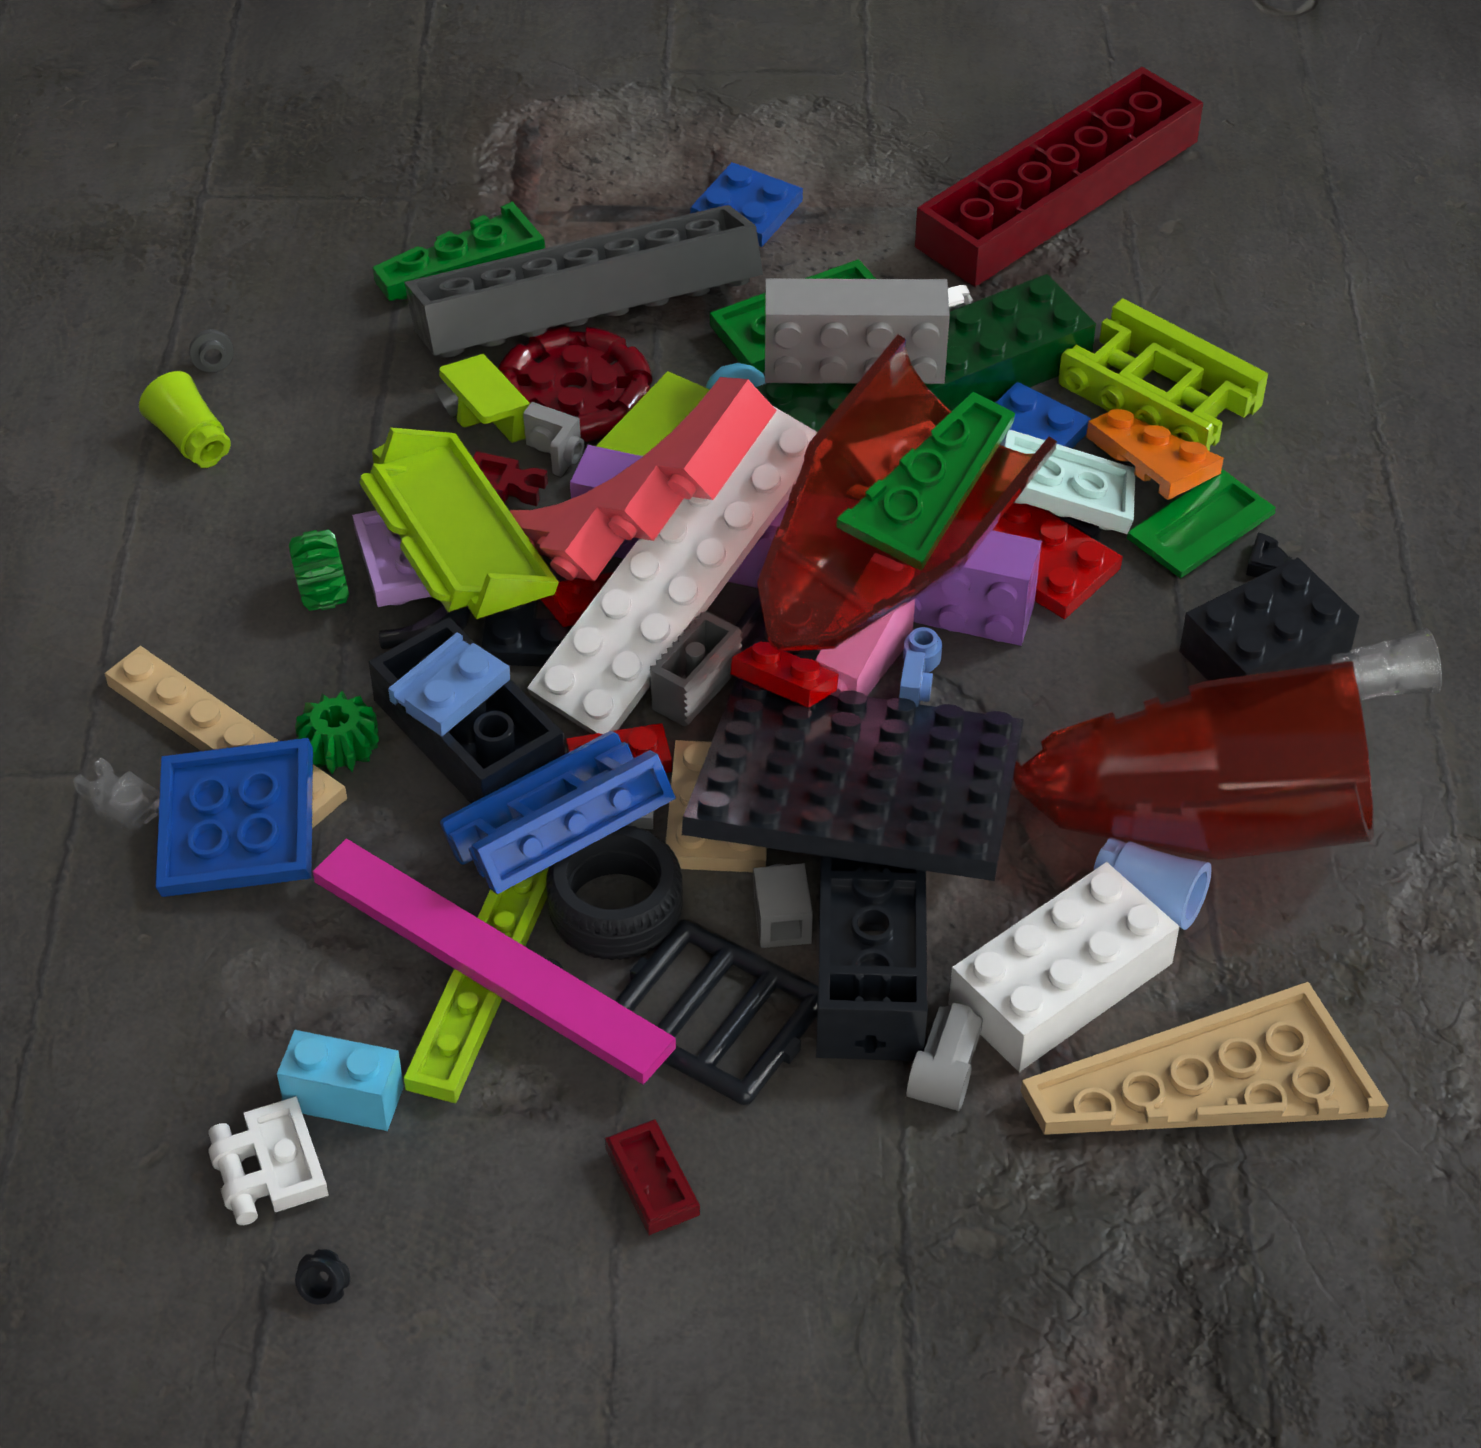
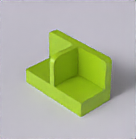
(486, 396)

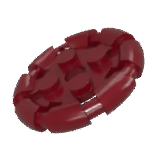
(585, 361)

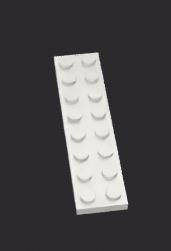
(666, 583)

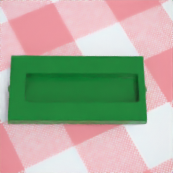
(1201, 523)

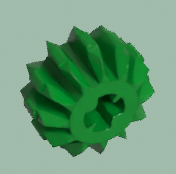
(318, 570)
(339, 731)

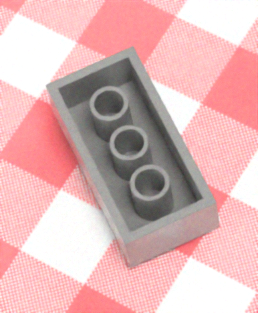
(843, 326)

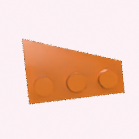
(1154, 452)

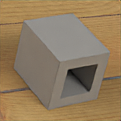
(782, 905)

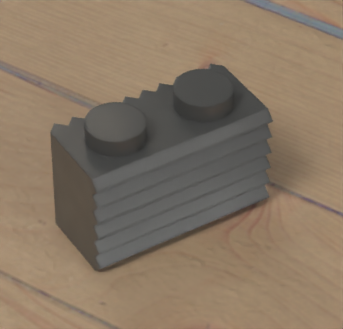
(694, 668)

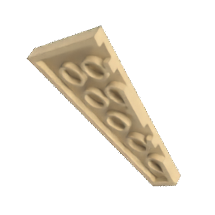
(1236, 1067)

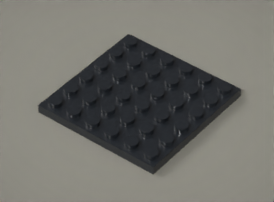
(859, 780)

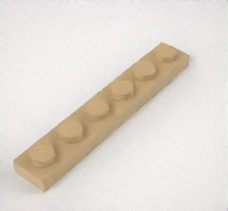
(202, 717)

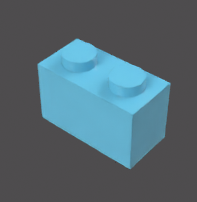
(342, 1079)

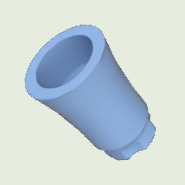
(1169, 881)

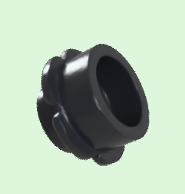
(313, 1286)

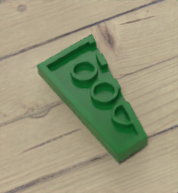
(926, 490)

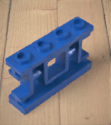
(557, 810)

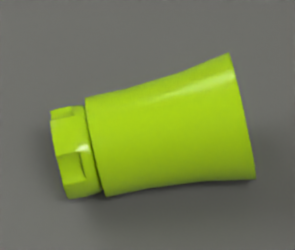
(184, 417)

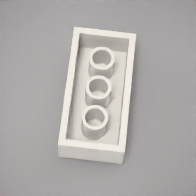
(1064, 965)

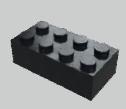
(490, 745)

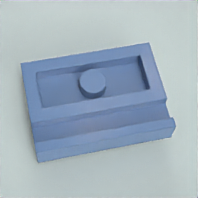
(449, 684)

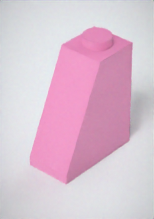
(869, 654)

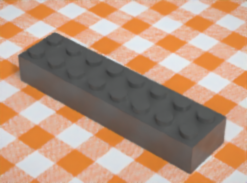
(583, 280)

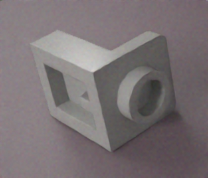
(554, 433)

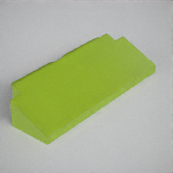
(454, 525)

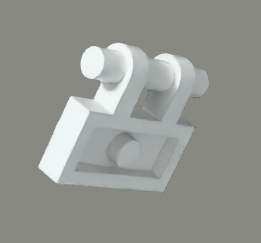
(285, 1156)

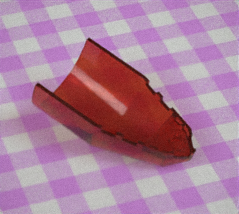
(831, 586)
(1218, 771)

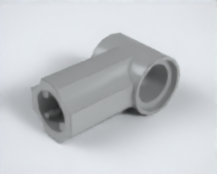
(944, 1068)

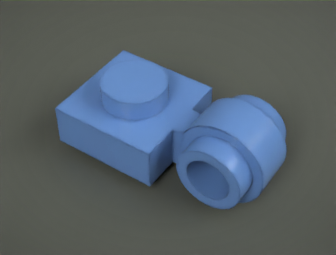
(920, 656)

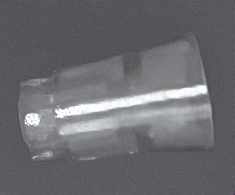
(1397, 666)

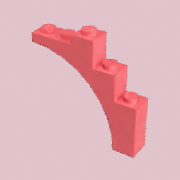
(641, 499)

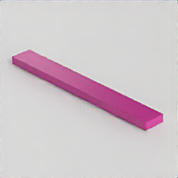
(496, 961)

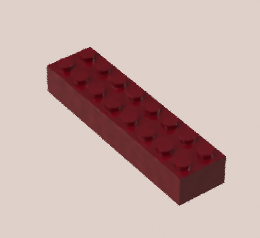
(1057, 176)

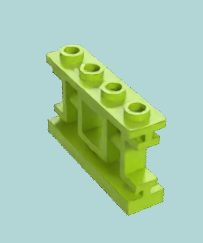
(1174, 355)

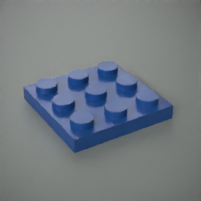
(235, 817)

